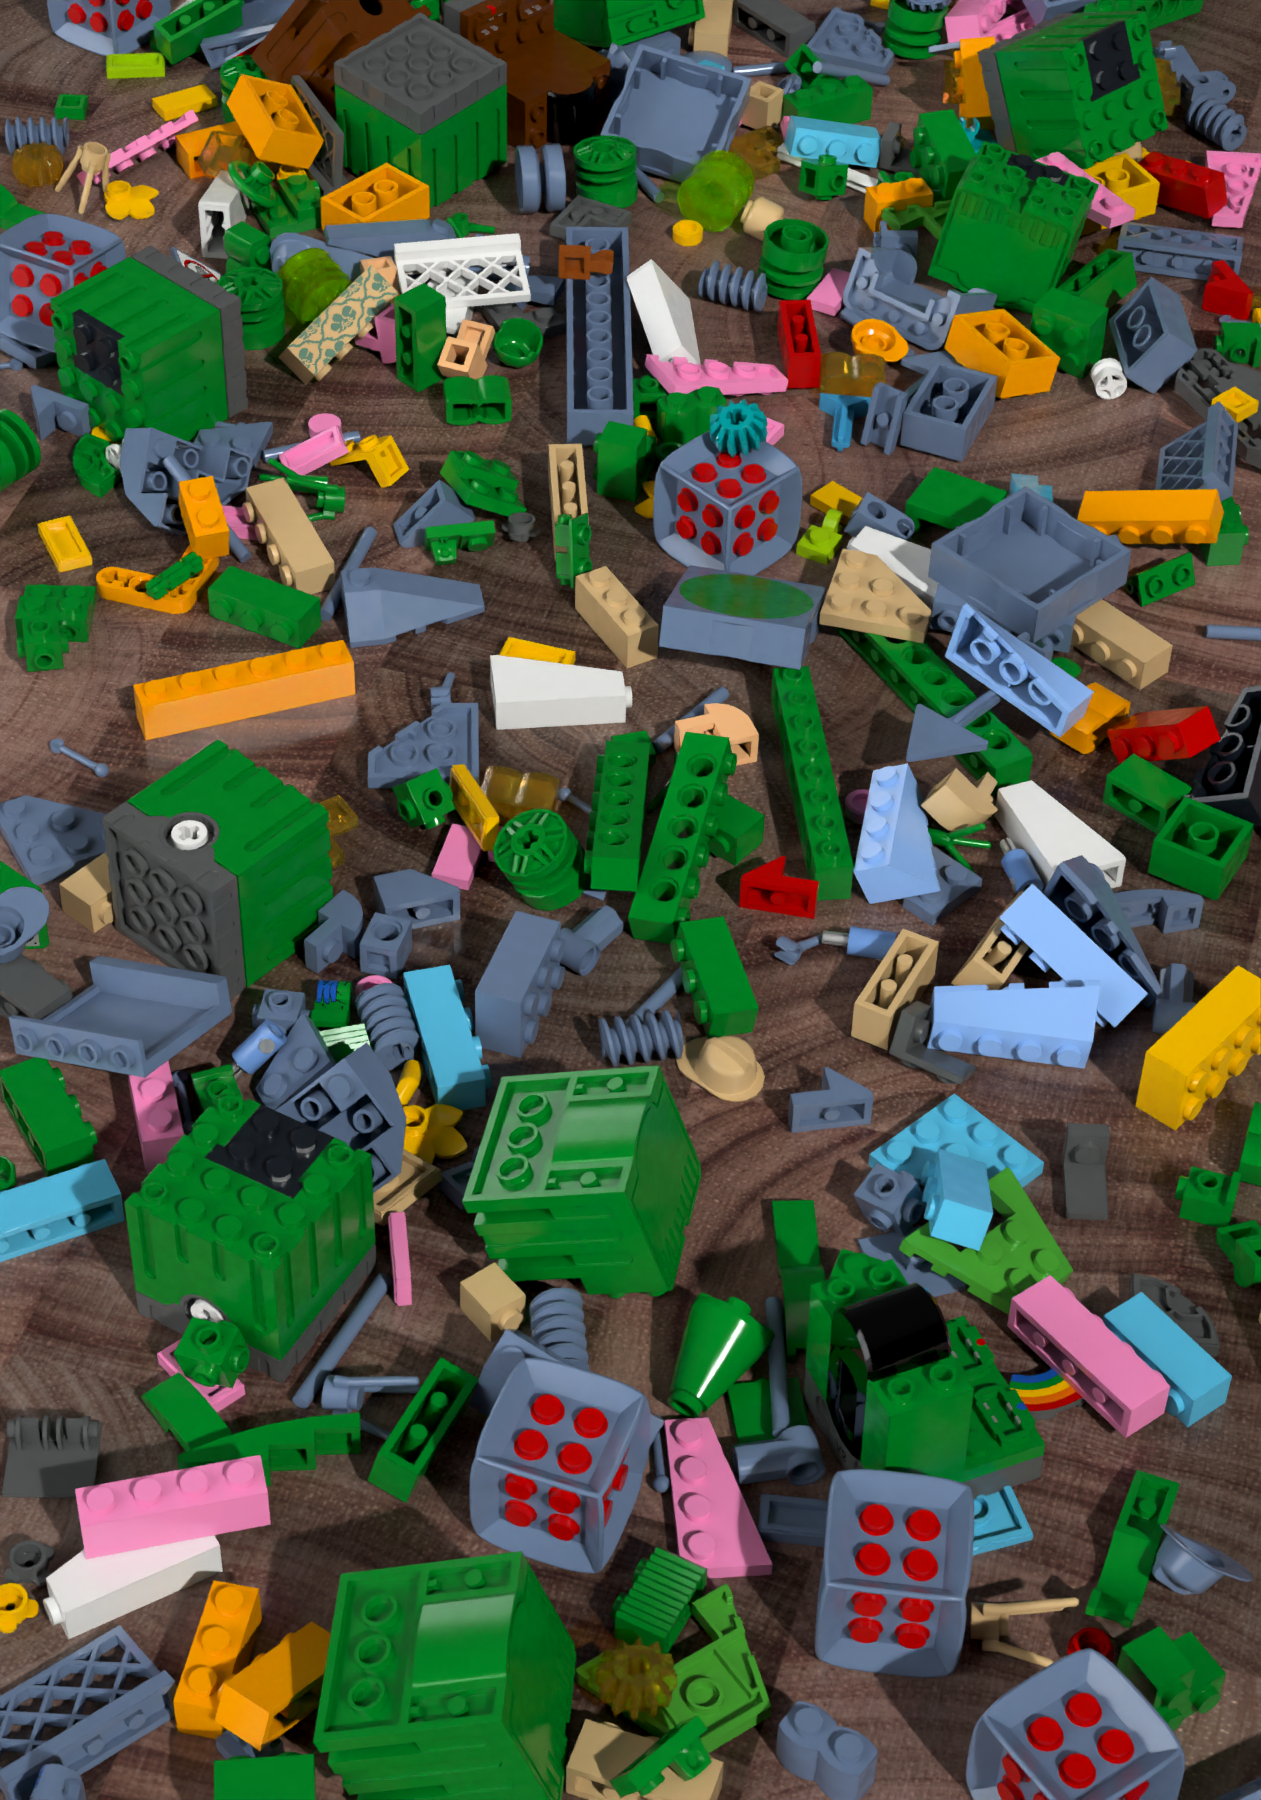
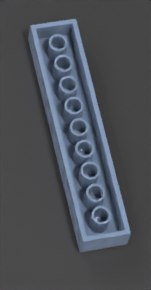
(598, 339)

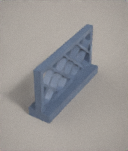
(1178, 250)
(1202, 456)
(87, 1737)

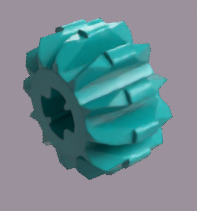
(738, 428)

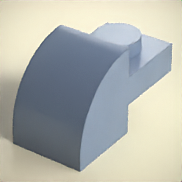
(338, 932)

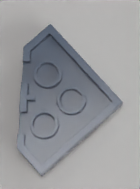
(848, 43)
(437, 742)
(51, 837)

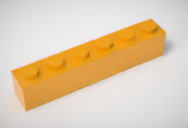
(244, 689)

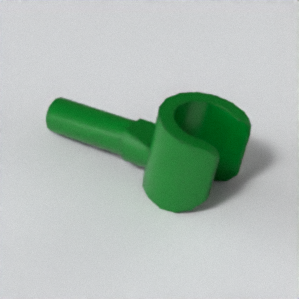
(465, 227)

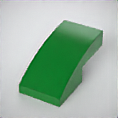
(185, 1412)

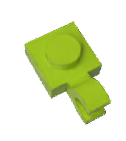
(823, 542)

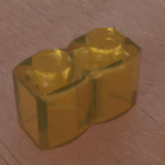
(222, 149)
(850, 375)
(516, 792)

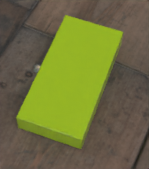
(135, 65)

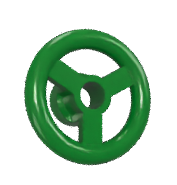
(256, 182)

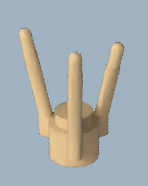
(93, 159)
(992, 1621)

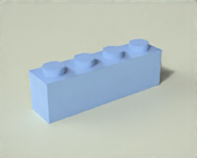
(1017, 672)
(894, 840)
(1070, 953)
(1016, 1022)

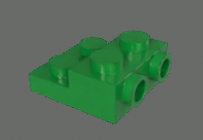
(296, 208)
(482, 482)
(72, 604)

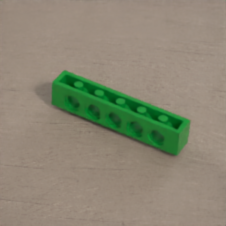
(1157, 11)
(699, 782)
(617, 816)

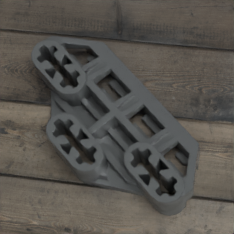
(1209, 376)

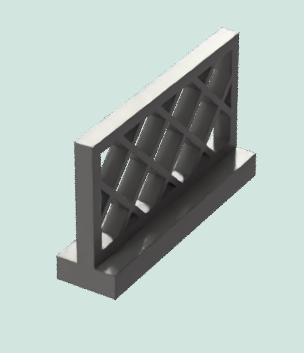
(328, 163)

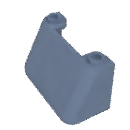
(884, 290)

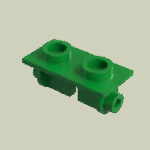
(575, 535)
(1162, 579)

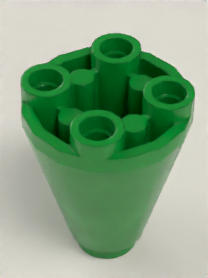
(715, 1352)

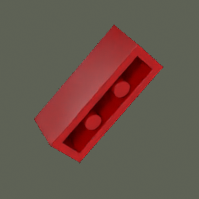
(1187, 185)
(798, 344)
(1164, 734)

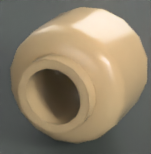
(759, 215)

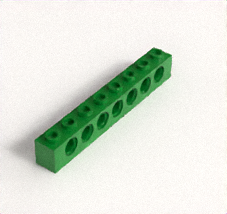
(925, 679)
(811, 783)

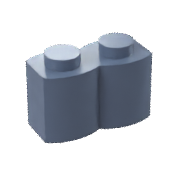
(822, 1752)

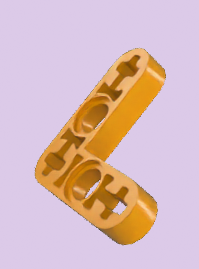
(122, 586)

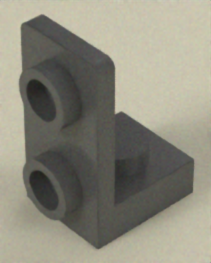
(892, 152)
(909, 1046)
(1084, 1171)

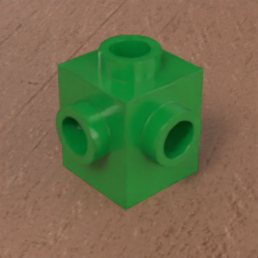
(829, 178)
(42, 643)
(424, 799)
(212, 1352)

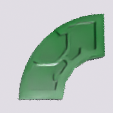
(92, 466)

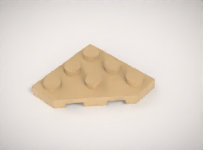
(873, 600)

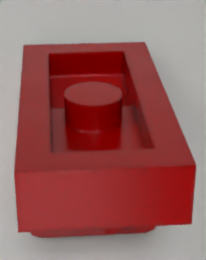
(1227, 293)
(772, 891)

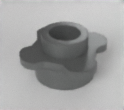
(521, 527)
(29, 1553)

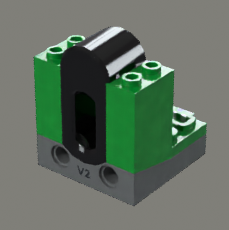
(911, 1389)

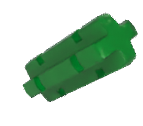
(174, 576)

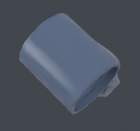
(589, 939)
(1174, 999)
(789, 1456)

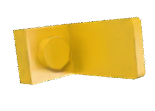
(381, 456)

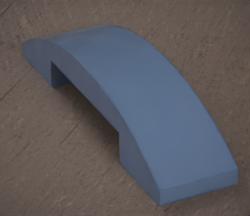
(1167, 908)

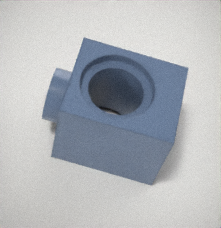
(386, 945)

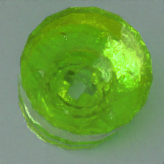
(716, 190)
(312, 283)

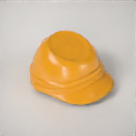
(878, 338)

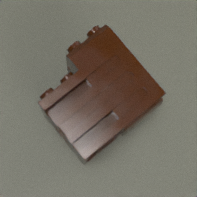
(320, 33)

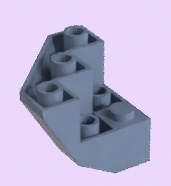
(156, 490)
(358, 1106)

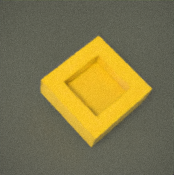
(1237, 403)

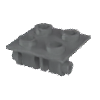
(51, 1456)

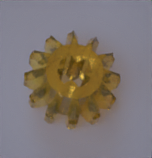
(37, 164)
(636, 1678)

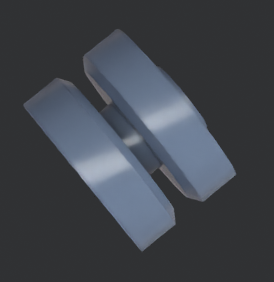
(543, 178)

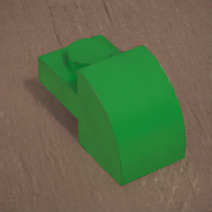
(1243, 1248)

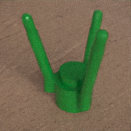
(328, 497)

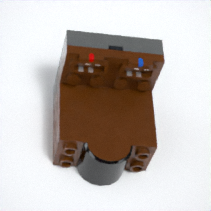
(551, 79)

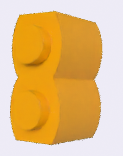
(1103, 712)

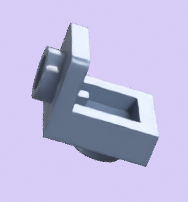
(899, 239)

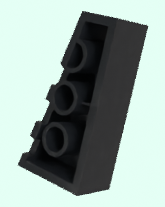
(1234, 770)

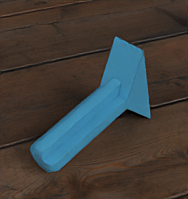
(844, 410)

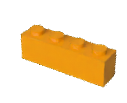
(1154, 515)

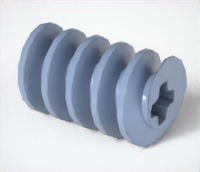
(1216, 122)
(29, 133)
(733, 287)
(388, 1024)
(641, 1037)
(559, 1324)

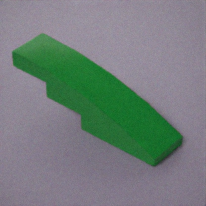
(283, 1445)

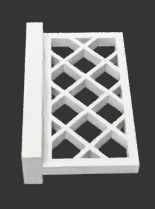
(457, 256)

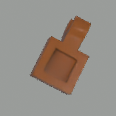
(578, 262)

